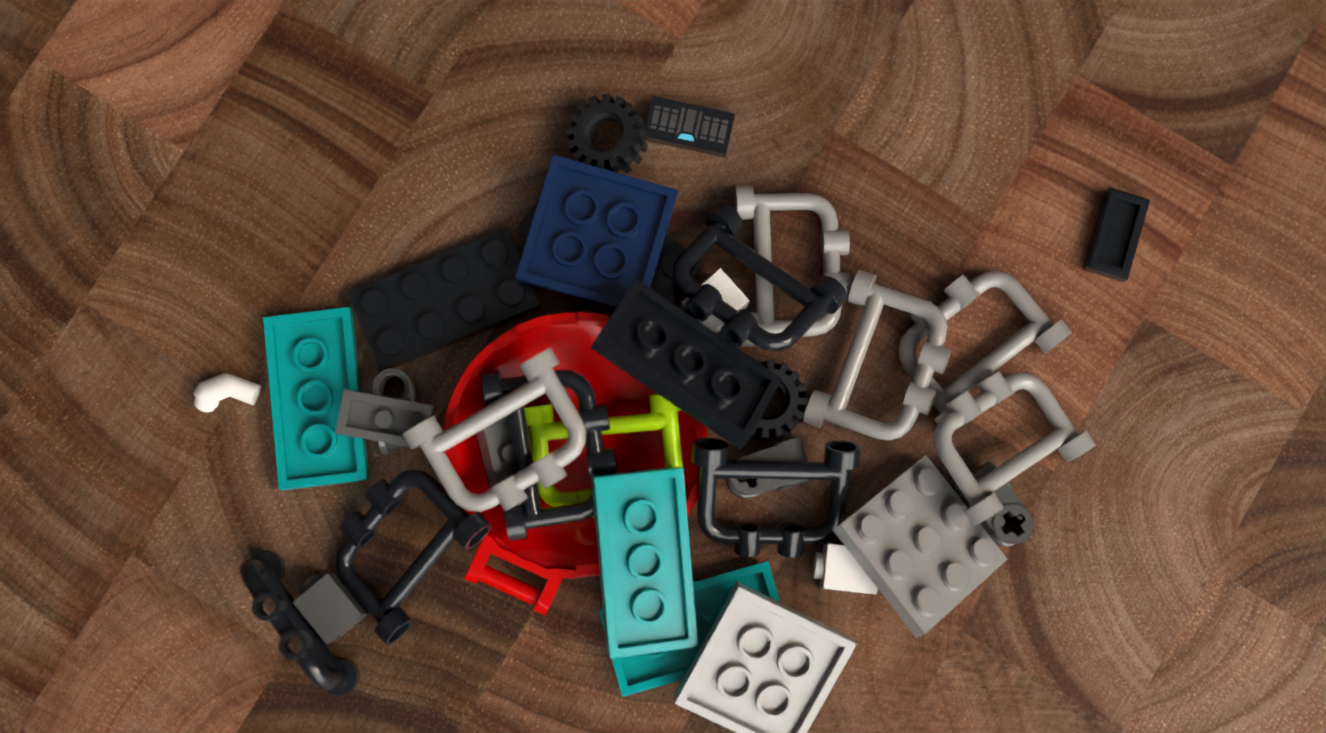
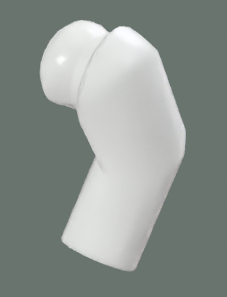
(224, 386)

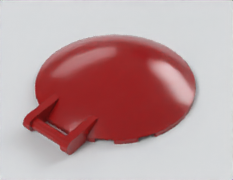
(571, 547)

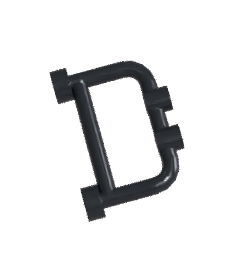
(740, 325)
(600, 460)
(361, 529)
(791, 537)
(263, 579)

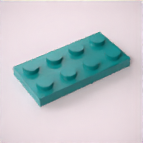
(308, 369)
(644, 561)
(661, 668)

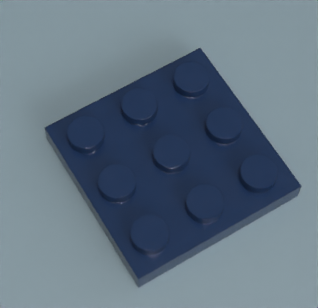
(595, 232)

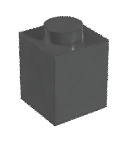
(329, 606)

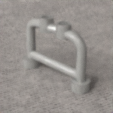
(832, 245)
(961, 294)
(918, 397)
(965, 408)
(511, 490)

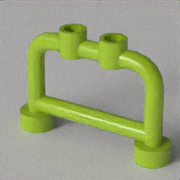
(544, 428)

